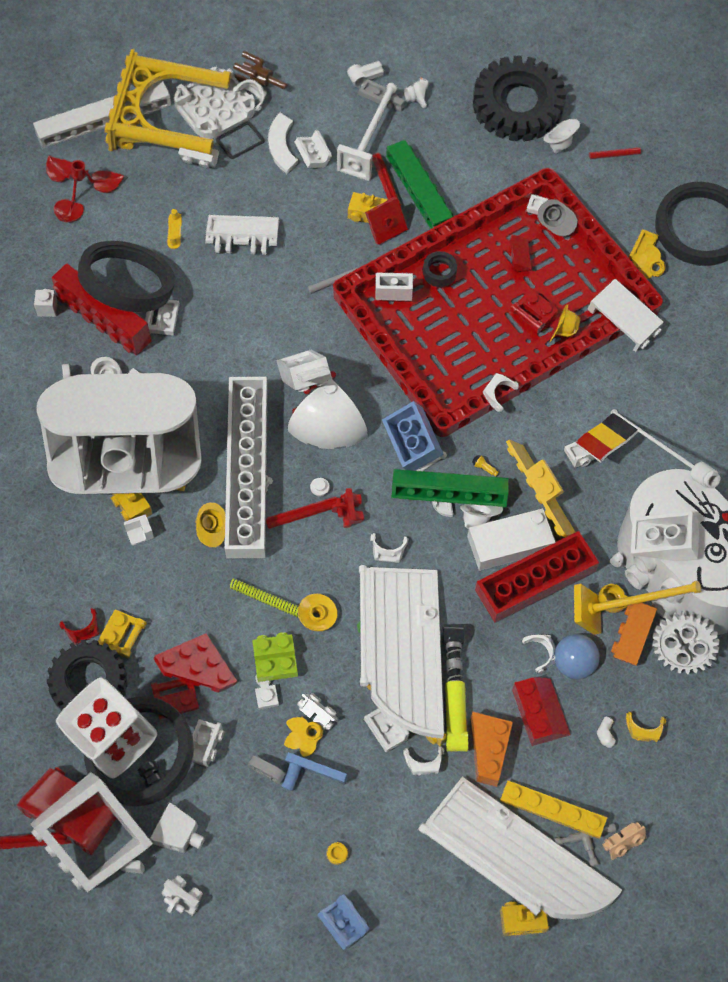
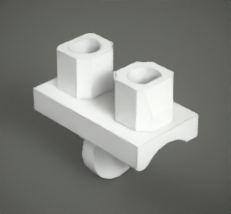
(178, 898)

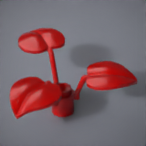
(61, 169)

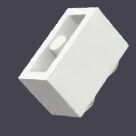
(394, 286)

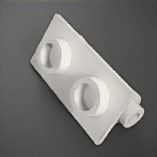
(312, 705)

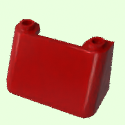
(83, 825)

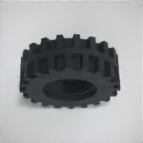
(79, 654)

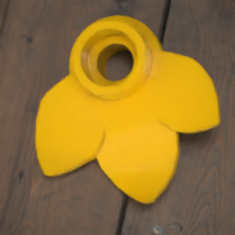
(647, 260)
(300, 737)

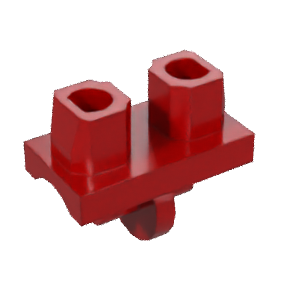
(345, 508)

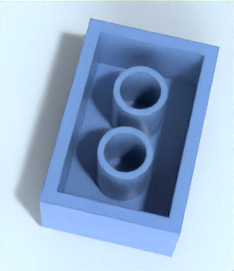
(412, 437)

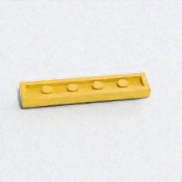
(553, 809)

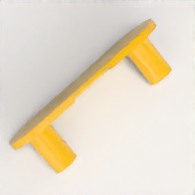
(174, 229)

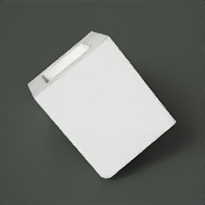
(138, 530)

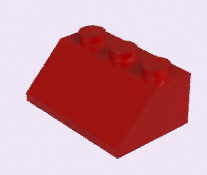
(540, 710)

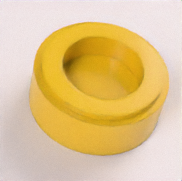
(337, 853)

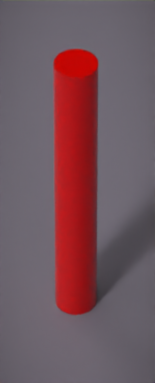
(614, 153)

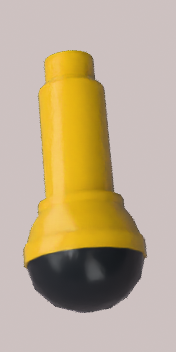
(480, 462)

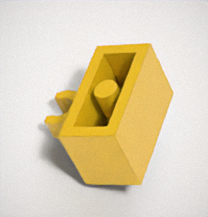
(360, 204)
(131, 504)
(521, 921)

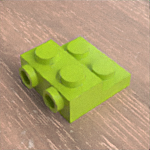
(274, 657)

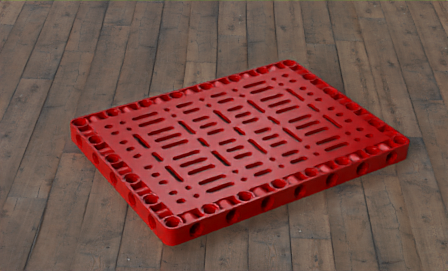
(449, 237)

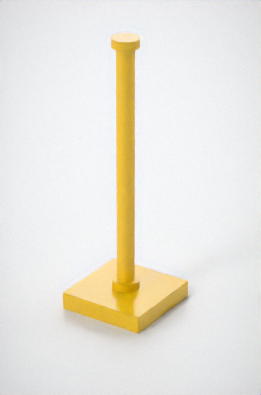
(588, 609)

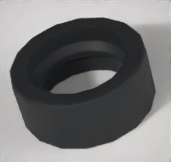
(439, 257)

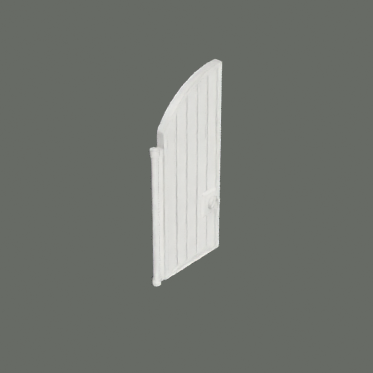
(402, 646)
(517, 855)

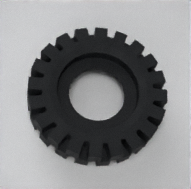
(535, 121)

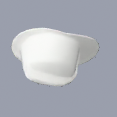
(561, 135)
(478, 514)

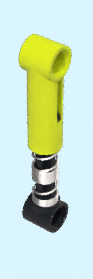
(455, 690)

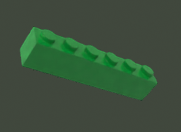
(418, 184)
(450, 488)

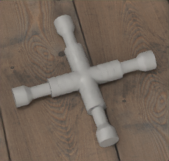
(586, 841)

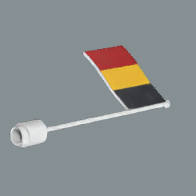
(617, 431)

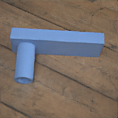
(297, 762)

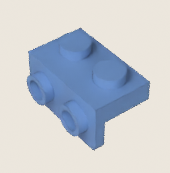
(344, 922)

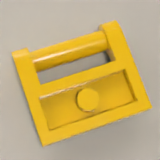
(116, 630)

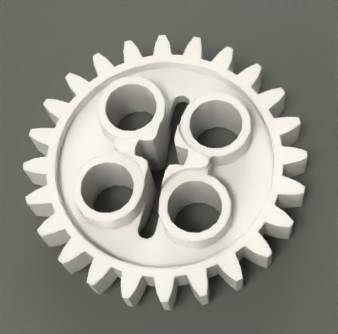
(670, 650)

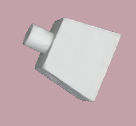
(176, 831)

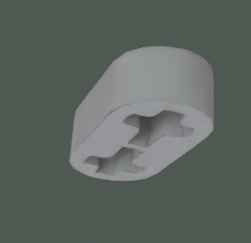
(266, 769)

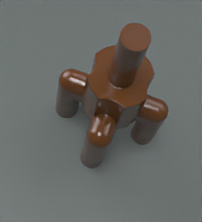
(257, 72)

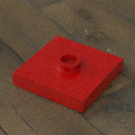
(386, 220)

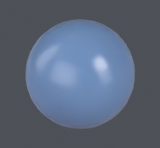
(576, 656)

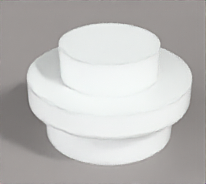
(319, 486)

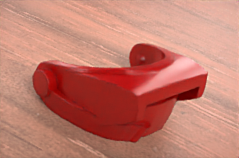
(84, 634)

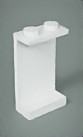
(627, 313)

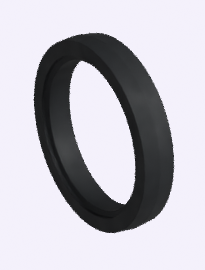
(667, 239)
(119, 299)
(177, 771)

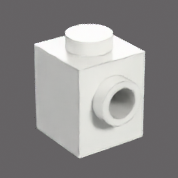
(45, 303)

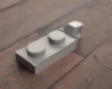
(376, 92)

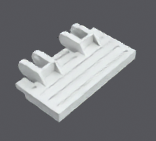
(242, 230)

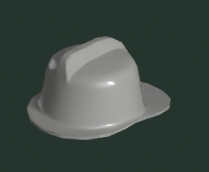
(557, 217)

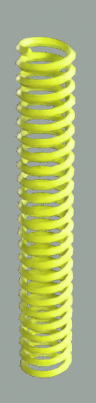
(268, 603)

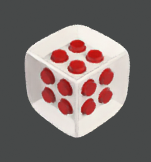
(106, 727)

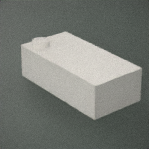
(509, 539)

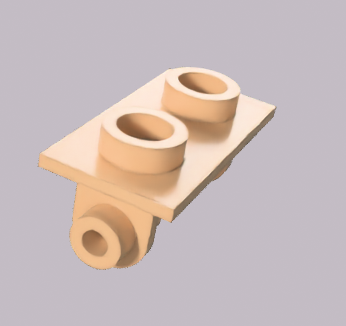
(633, 836)

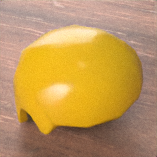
(611, 592)

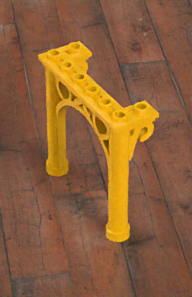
(149, 72)

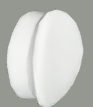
(105, 365)

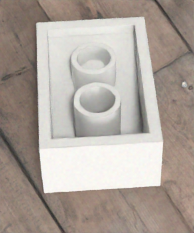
(666, 536)

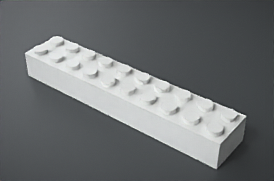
(245, 464)

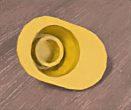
(567, 324)
(211, 524)

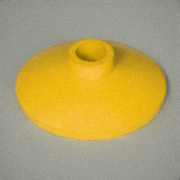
(317, 604)

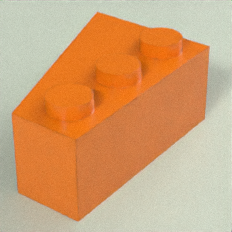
(633, 633)
(490, 745)

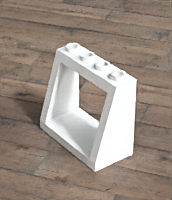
(78, 794)

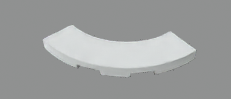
(277, 143)

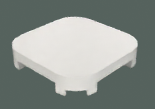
(212, 108)

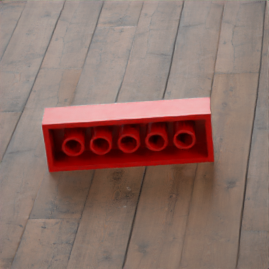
(120, 325)
(536, 576)

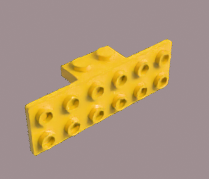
(545, 485)

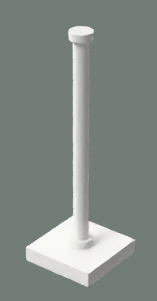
(357, 161)

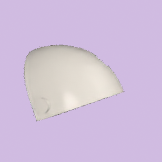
(328, 419)

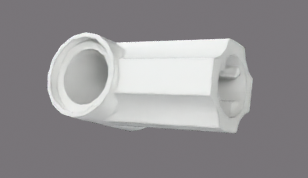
(360, 74)

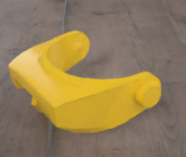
(644, 734)

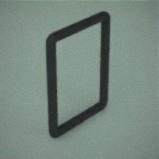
(245, 150)

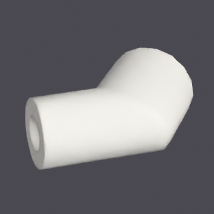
(604, 734)

